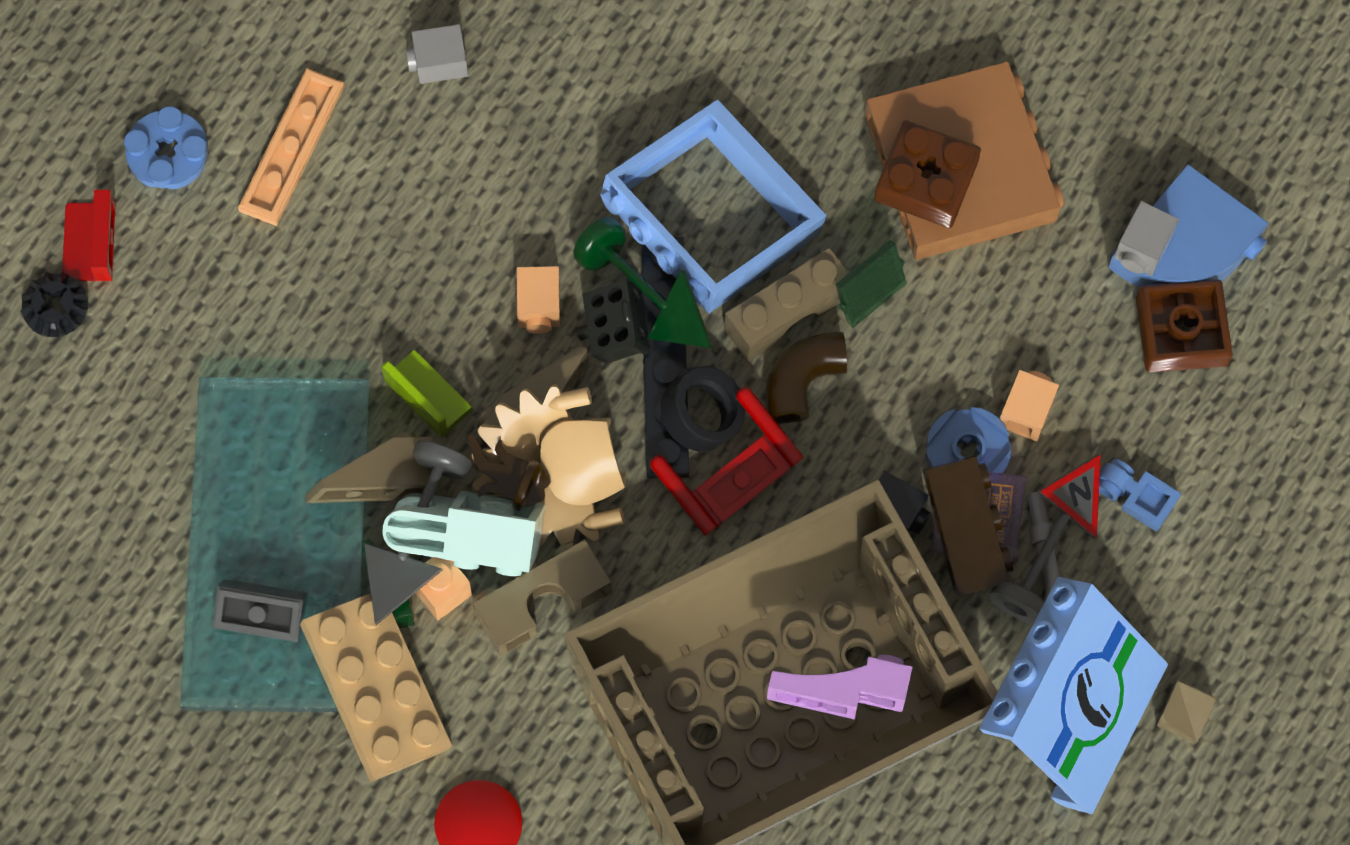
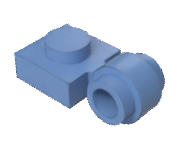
(1147, 500)

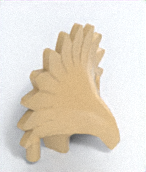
(572, 453)

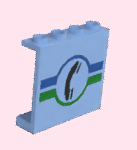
(1076, 692)

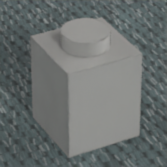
(437, 54)
(1146, 239)

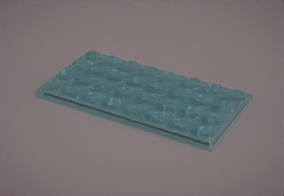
(250, 523)

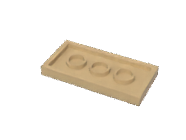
(375, 687)

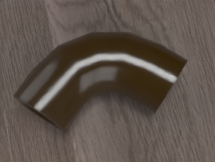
(796, 370)

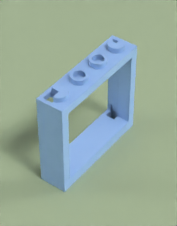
(752, 162)

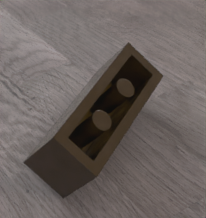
(967, 525)

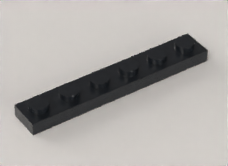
(662, 366)

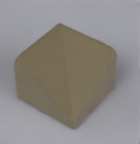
(1186, 711)

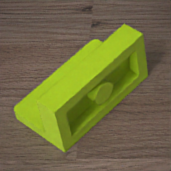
(426, 392)

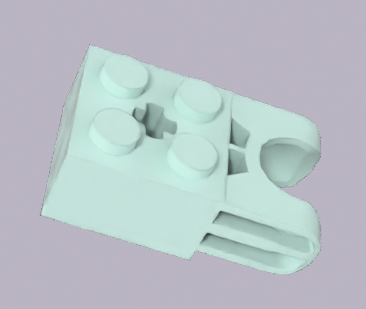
(468, 531)

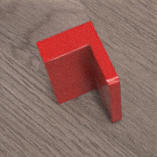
(90, 238)

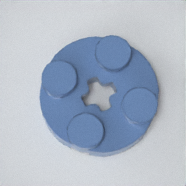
(166, 126)
(968, 426)

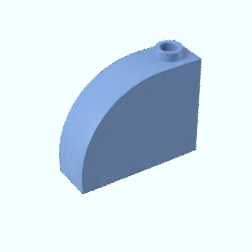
(1210, 237)

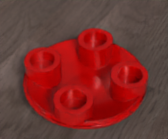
(478, 815)

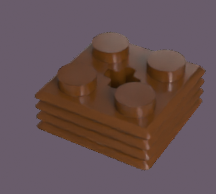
(932, 198)
(1201, 308)

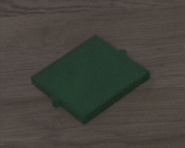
(871, 283)

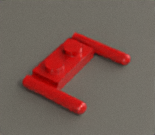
(740, 478)

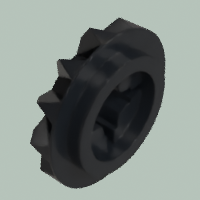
(53, 322)

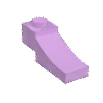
(877, 684)

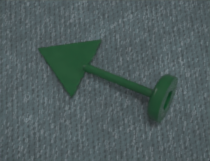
(680, 315)

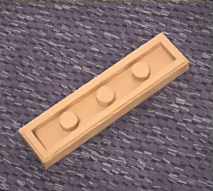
(291, 147)

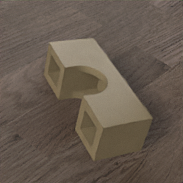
(768, 314)
(570, 573)

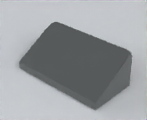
(259, 610)

